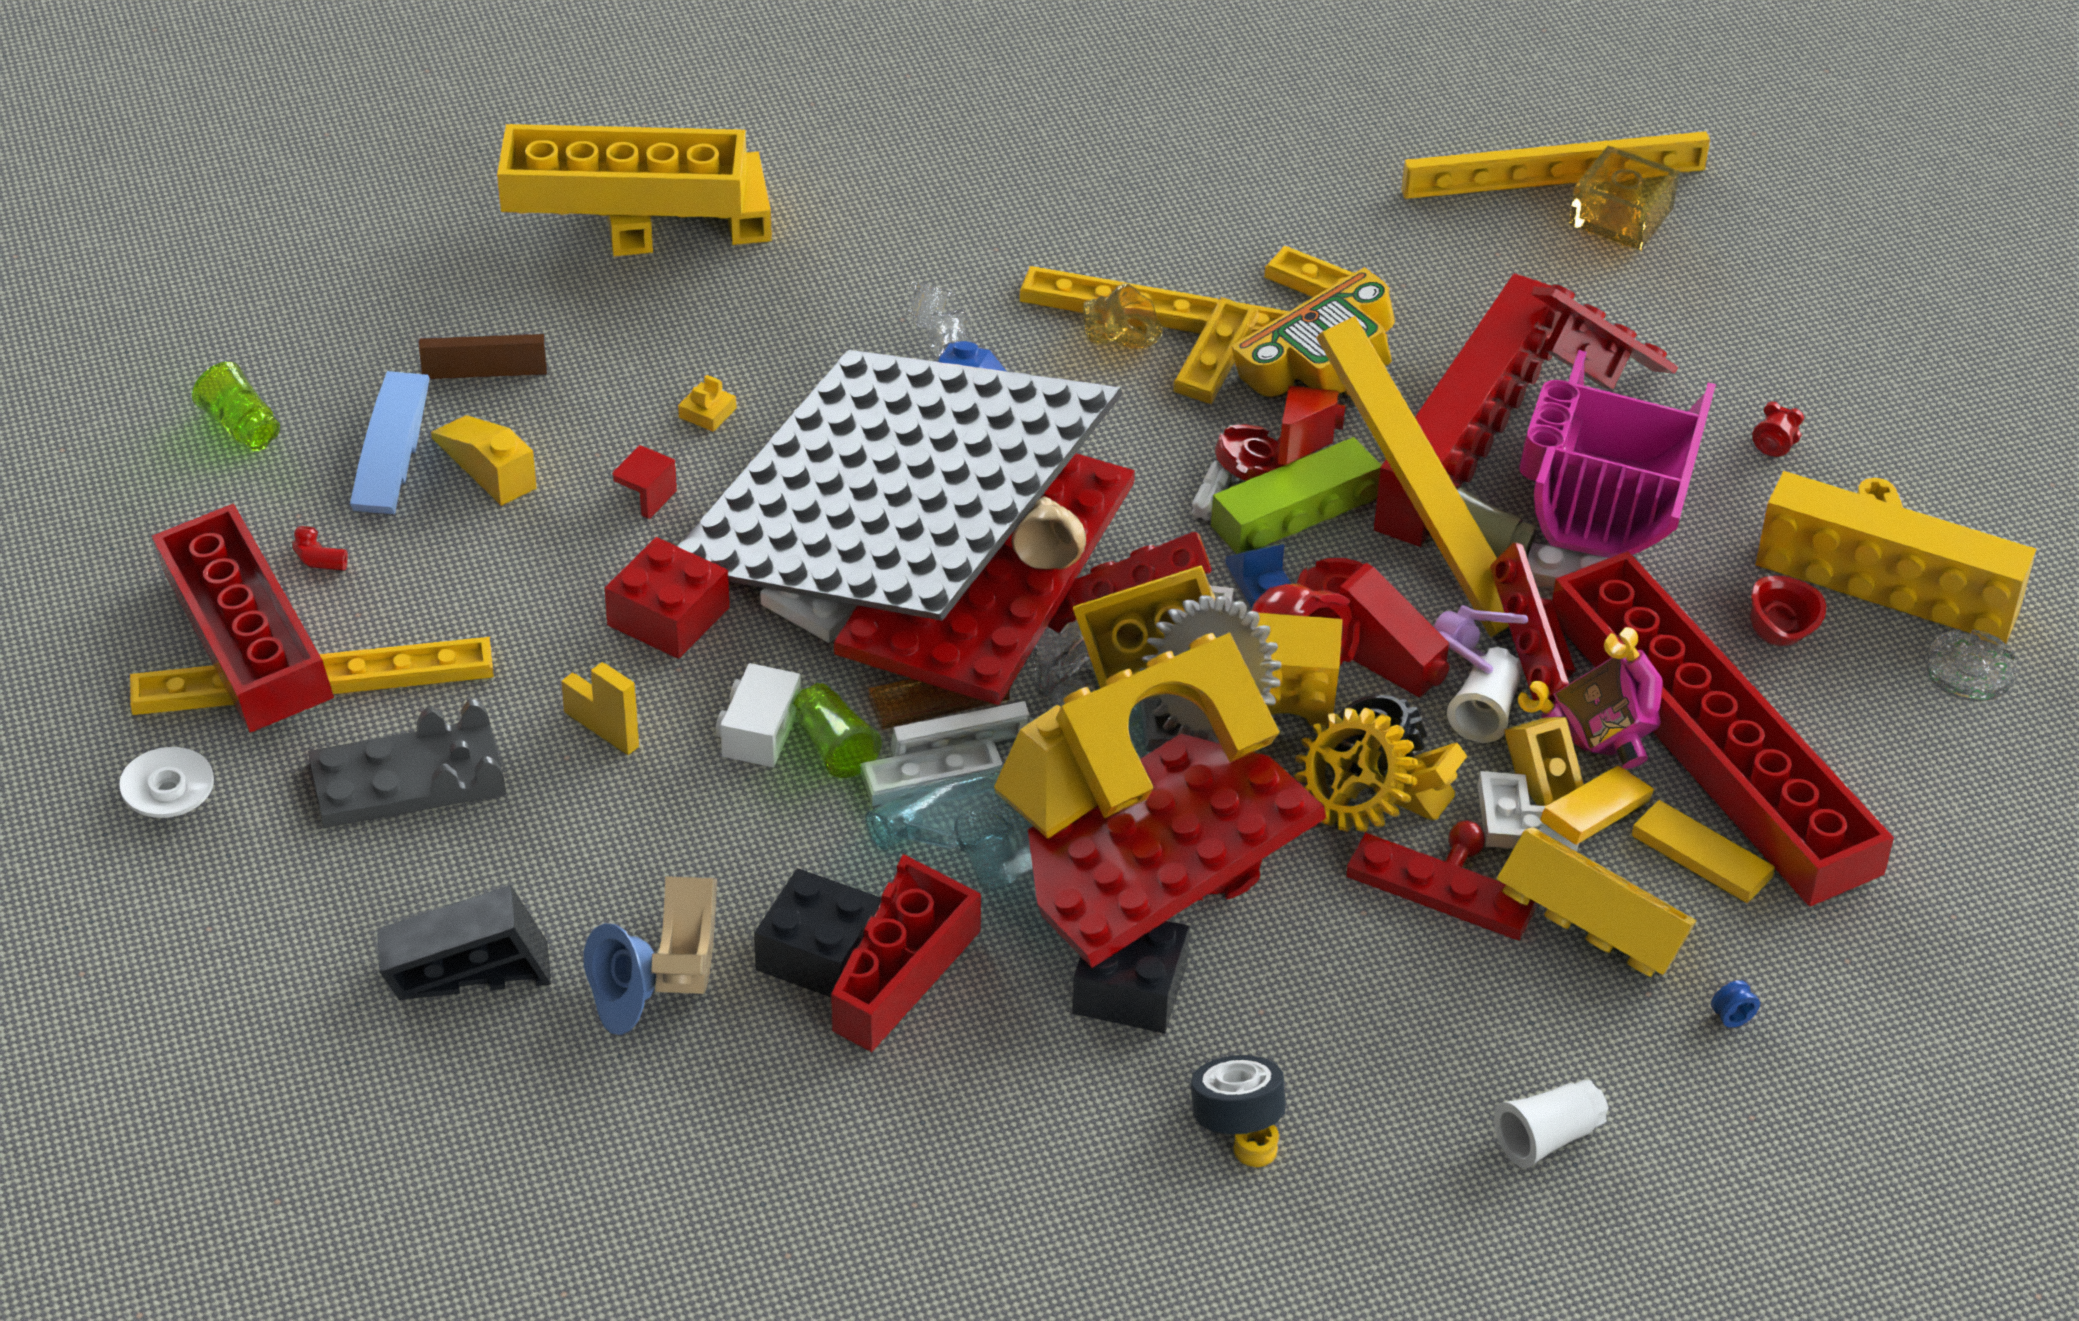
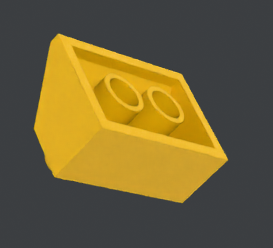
(1122, 622)

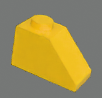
(1546, 757)

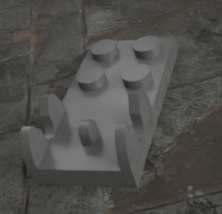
(409, 770)

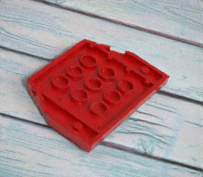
(1197, 829)

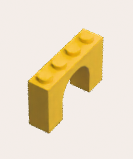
(634, 233)
(1207, 675)

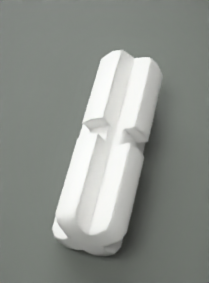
(1215, 481)

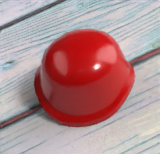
(1785, 610)

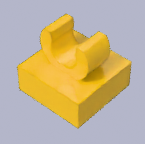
(707, 404)

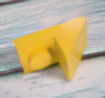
(1434, 776)

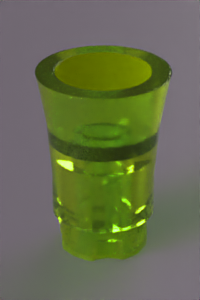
(236, 405)
(836, 731)

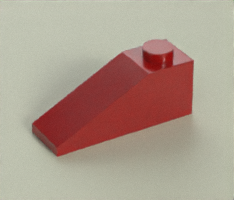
(1309, 422)

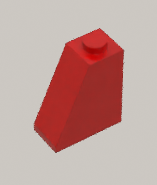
(1394, 634)

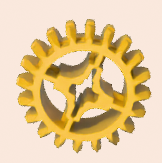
(1365, 755)

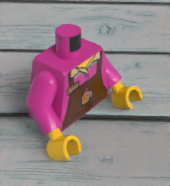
(1610, 704)

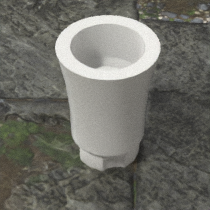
(1485, 700)
(1544, 1122)

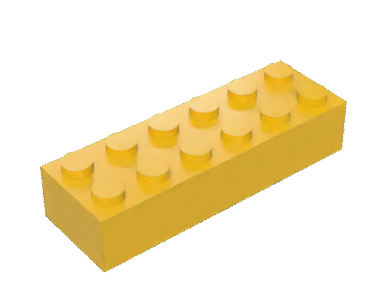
(622, 171)
(1894, 556)

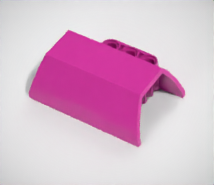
(1609, 465)

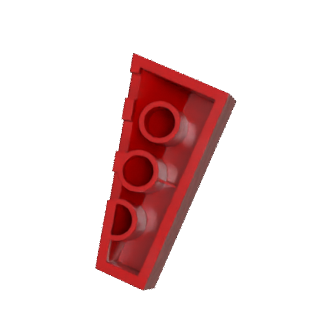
(904, 951)

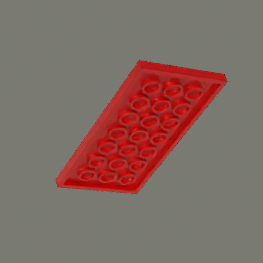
(1001, 613)

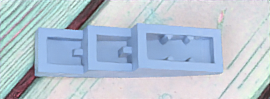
(389, 442)

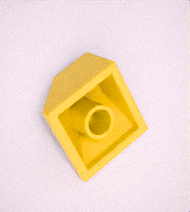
(1044, 777)

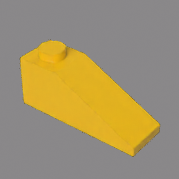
(490, 456)

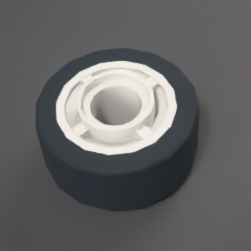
(1238, 1094)

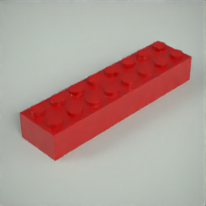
(1474, 398)

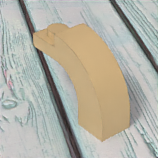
(686, 935)

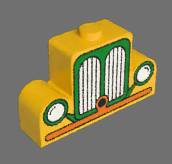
(1289, 347)

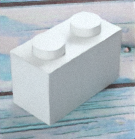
(759, 715)

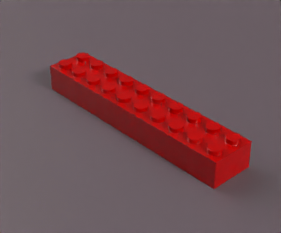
(1730, 734)

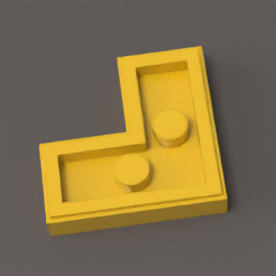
(604, 706)

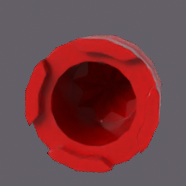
(1303, 601)

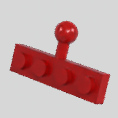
(1442, 883)

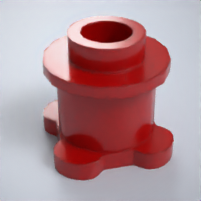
(1778, 430)

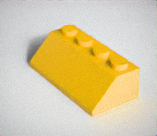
(1596, 901)

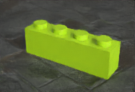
(1296, 496)

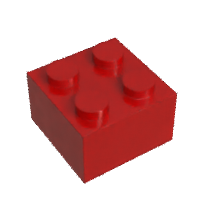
(667, 597)

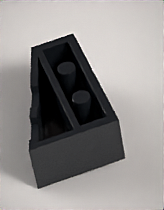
(464, 945)

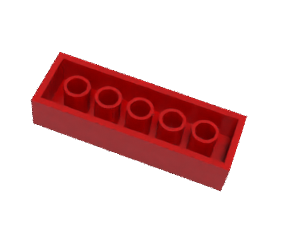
(242, 618)

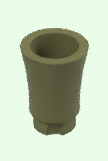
(1498, 526)

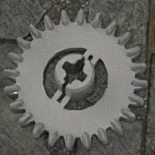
(1217, 618)

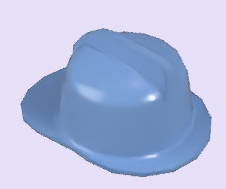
(618, 975)

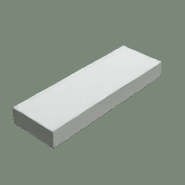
(996, 722)
(897, 775)

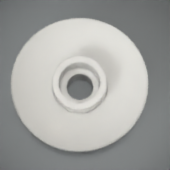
(166, 782)

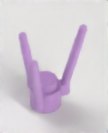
(1464, 634)

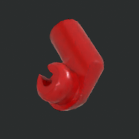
(313, 553)

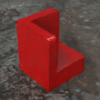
(650, 475)

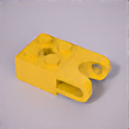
(1309, 664)

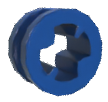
(1735, 1003)

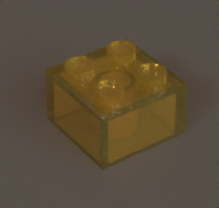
(1624, 197)

